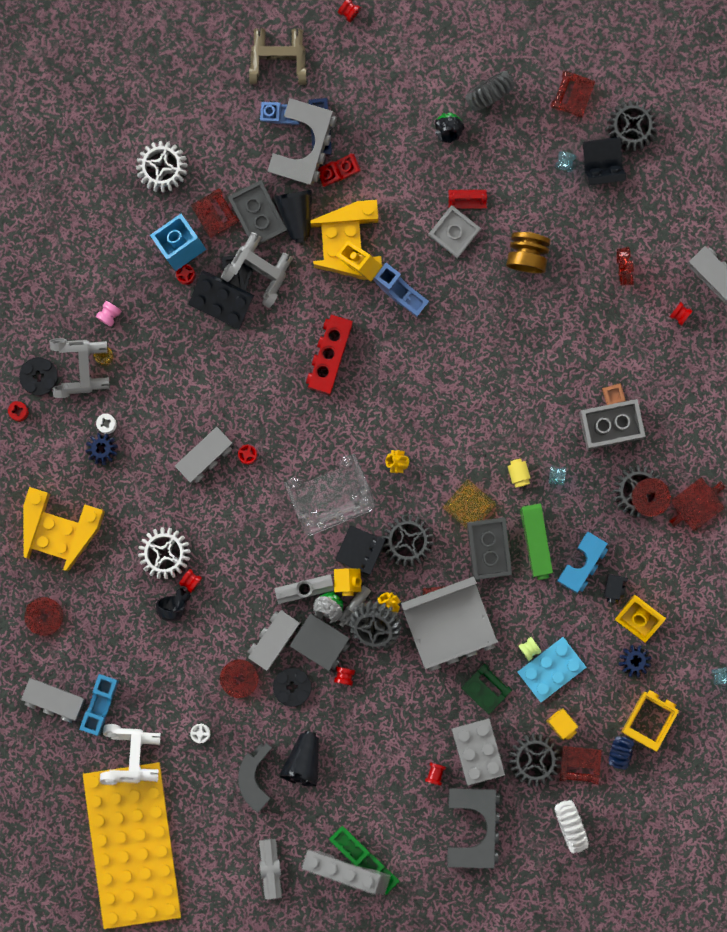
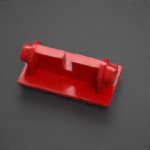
(468, 199)

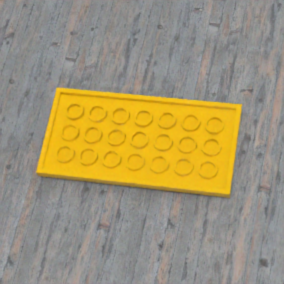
(132, 850)

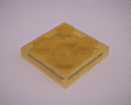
(469, 504)

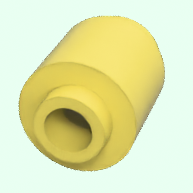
(519, 473)

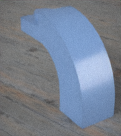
(396, 288)

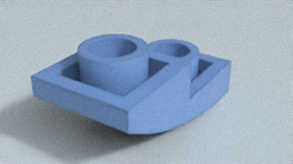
(274, 113)

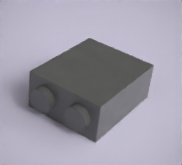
(320, 642)

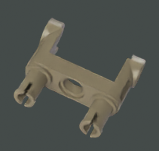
(262, 52)

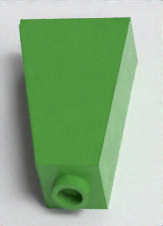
(536, 541)

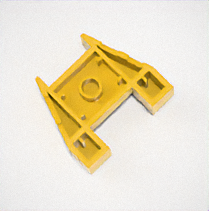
(343, 226)
(55, 534)

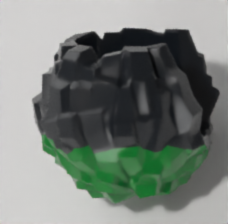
(448, 127)

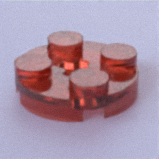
(625, 266)
(661, 493)
(52, 623)
(233, 669)

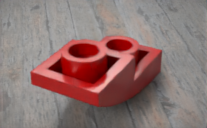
(338, 170)

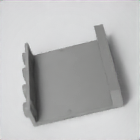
(449, 624)

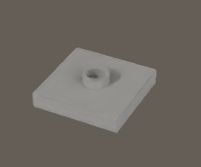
(454, 231)

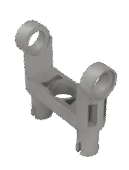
(274, 273)
(84, 350)

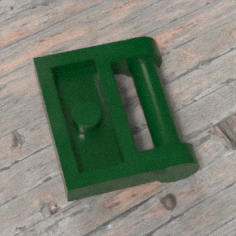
(481, 693)

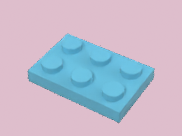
(551, 669)

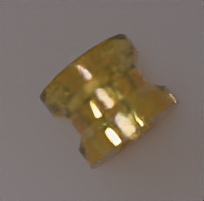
(105, 358)

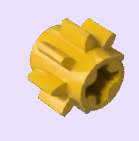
(397, 461)
(390, 600)

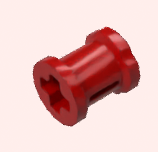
(435, 774)

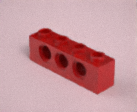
(343, 328)

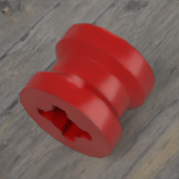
(349, 10)
(185, 271)
(680, 313)
(19, 414)
(245, 449)
(190, 580)
(344, 676)

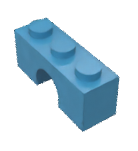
(593, 549)
(100, 704)

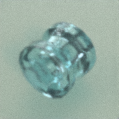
(565, 161)
(557, 475)
(720, 675)

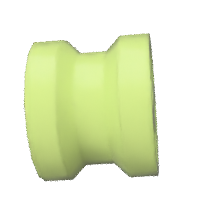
(529, 649)

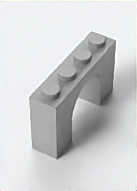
(320, 121)
(358, 877)

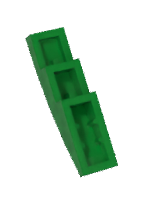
(360, 855)

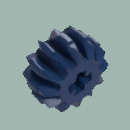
(108, 449)
(640, 665)
(621, 752)

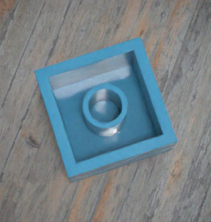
(178, 242)

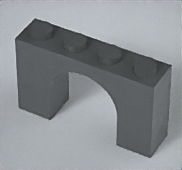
(482, 854)

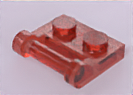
(579, 95)
(209, 217)
(580, 758)

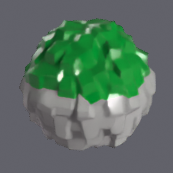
(329, 606)

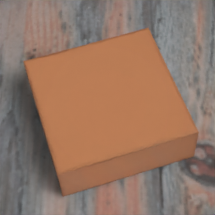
(613, 394)

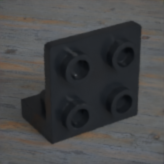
(603, 161)
(360, 550)

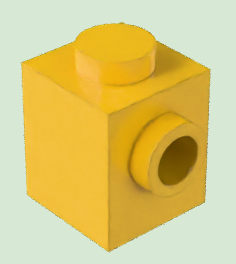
(347, 581)

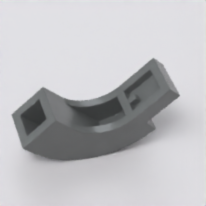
(250, 790)

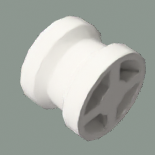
(108, 426)
(198, 735)

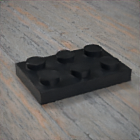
(221, 299)

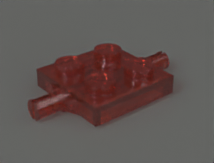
(697, 504)

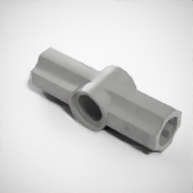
(317, 586)
(270, 869)

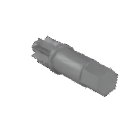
(358, 599)

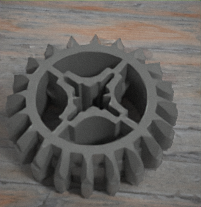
(490, 91)
(627, 119)
(632, 483)
(399, 525)
(375, 625)
(545, 773)

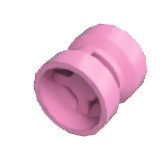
(108, 313)

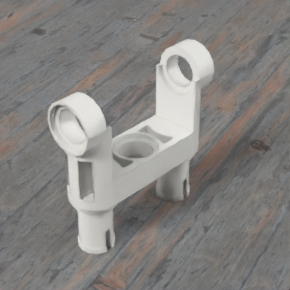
(135, 772)

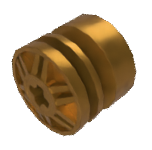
(528, 252)

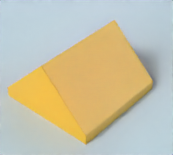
(640, 618)

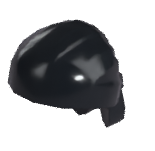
(172, 607)

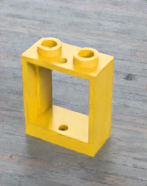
(667, 705)

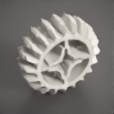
(169, 168)
(159, 561)
(571, 826)

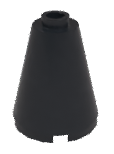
(296, 213)
(303, 761)

